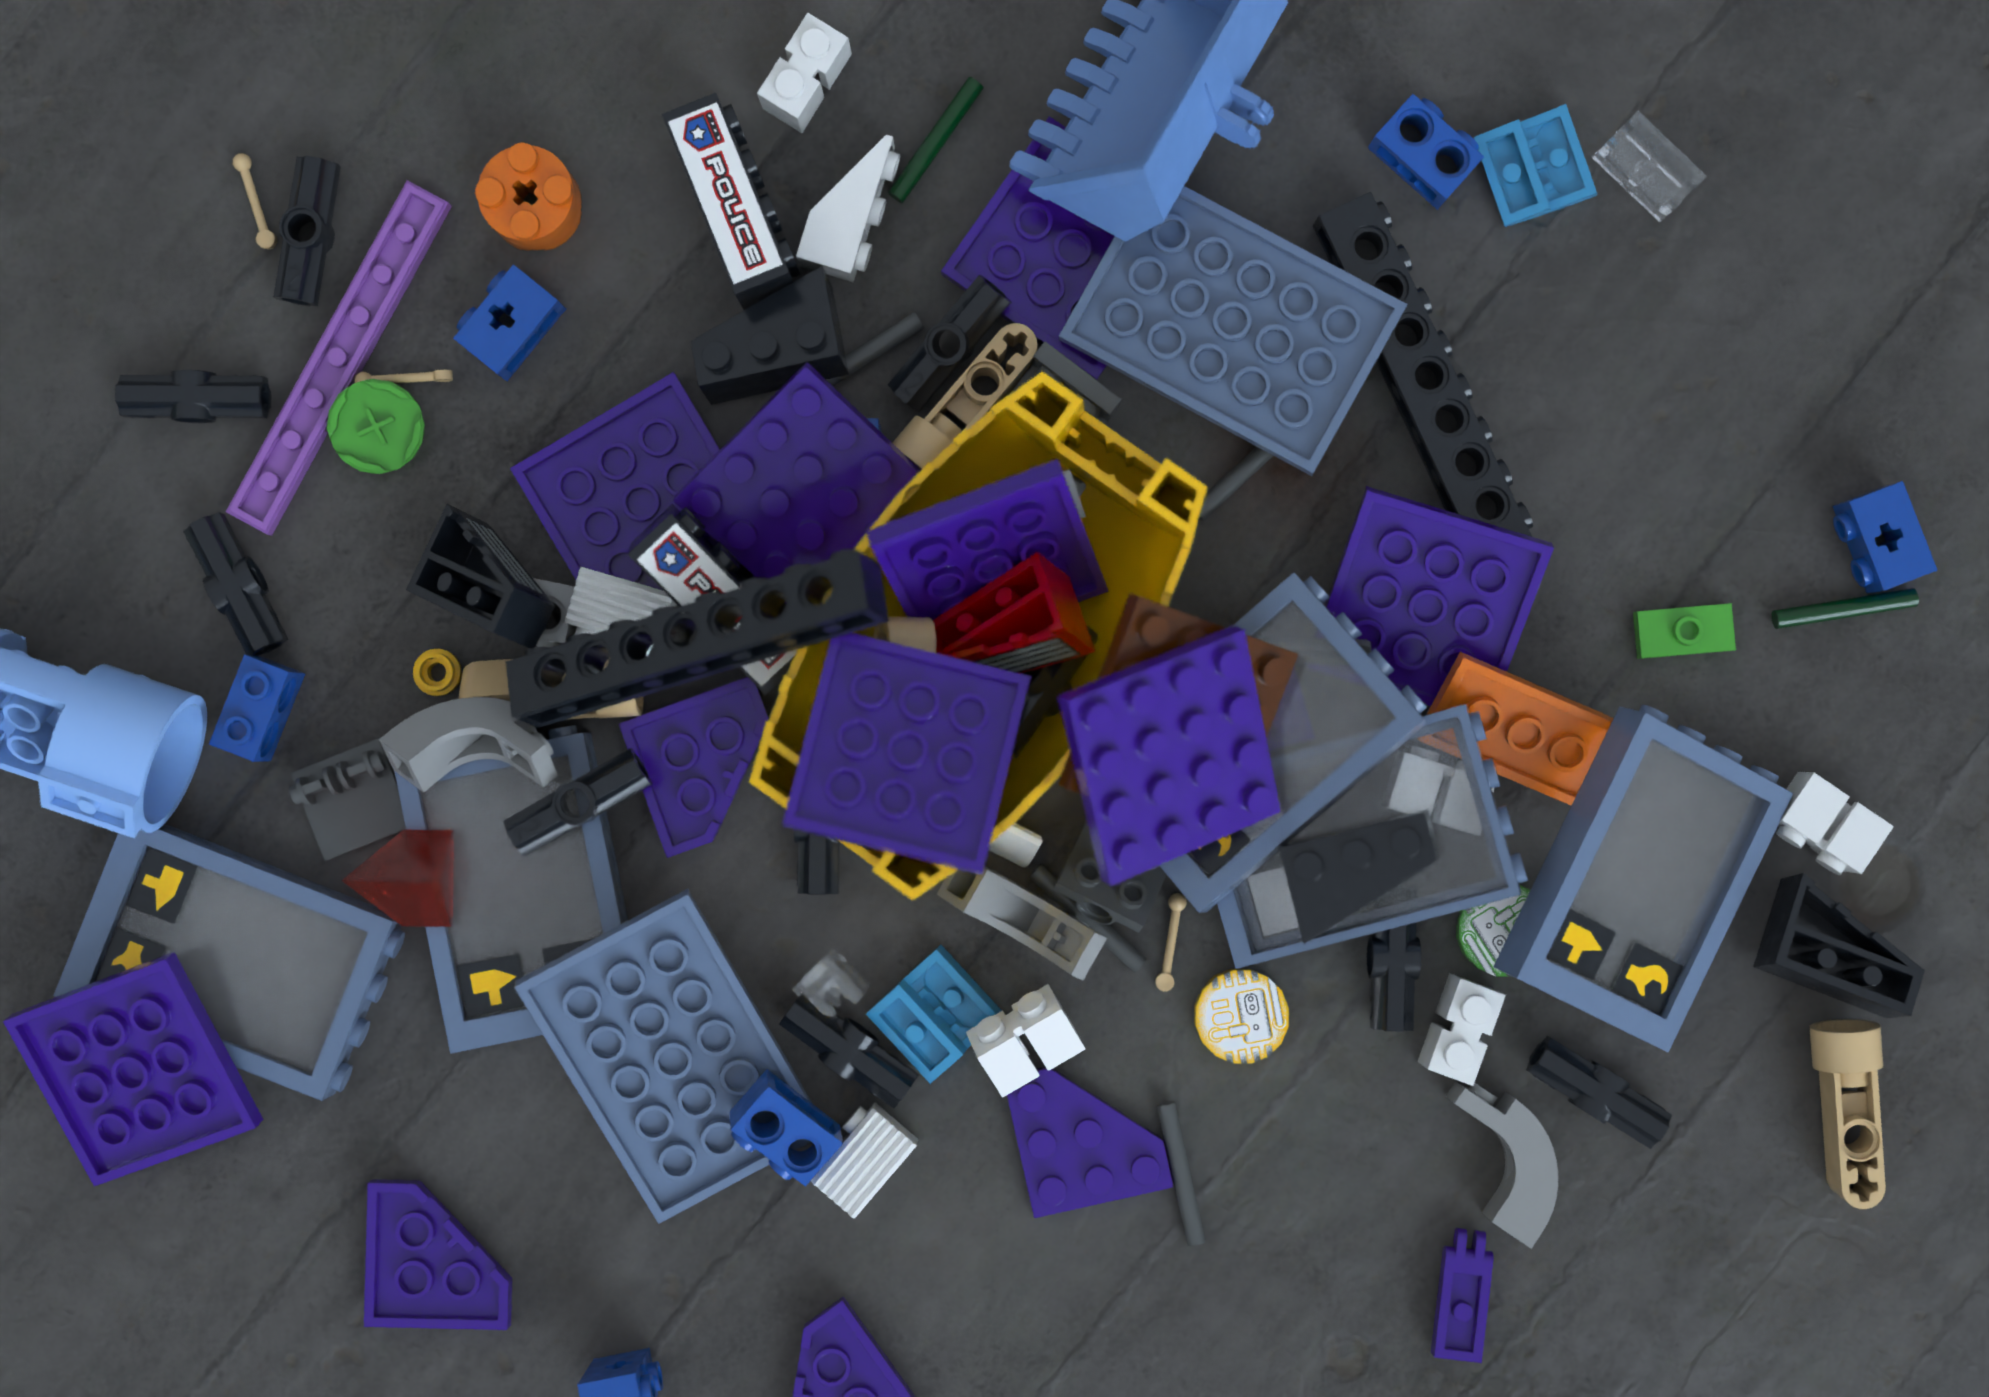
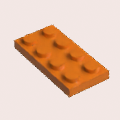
(1528, 729)

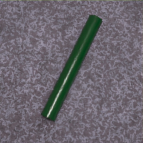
(935, 140)
(1845, 608)

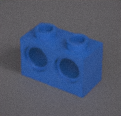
(1416, 160)
(257, 708)
(794, 1120)

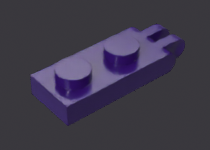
(1462, 1299)

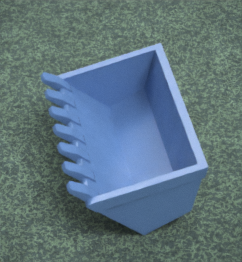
(1150, 108)

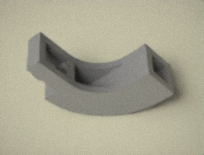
(466, 731)
(1025, 917)
(1531, 1171)

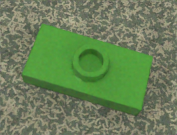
(1684, 631)

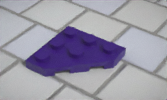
(697, 759)
(1081, 1147)
(427, 1265)
(844, 1359)

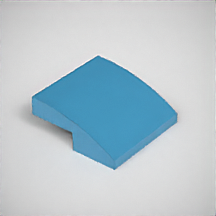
(1535, 166)
(931, 1012)

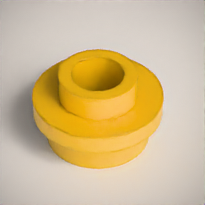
(424, 665)

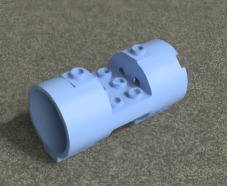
(98, 742)

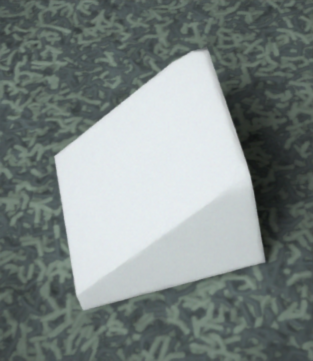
(1017, 845)

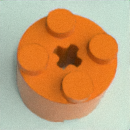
(510, 179)

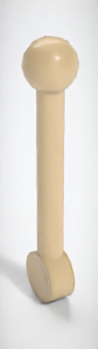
(265, 238)
(437, 376)
(1164, 980)

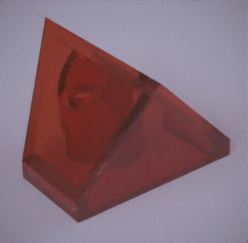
(410, 878)

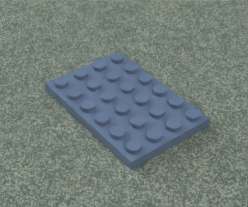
(1236, 327)
(660, 1049)

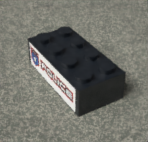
(727, 194)
(688, 565)

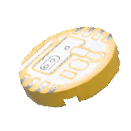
(1241, 1016)

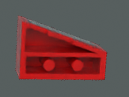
(1017, 621)

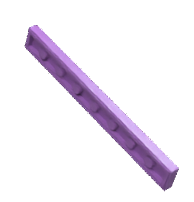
(339, 357)

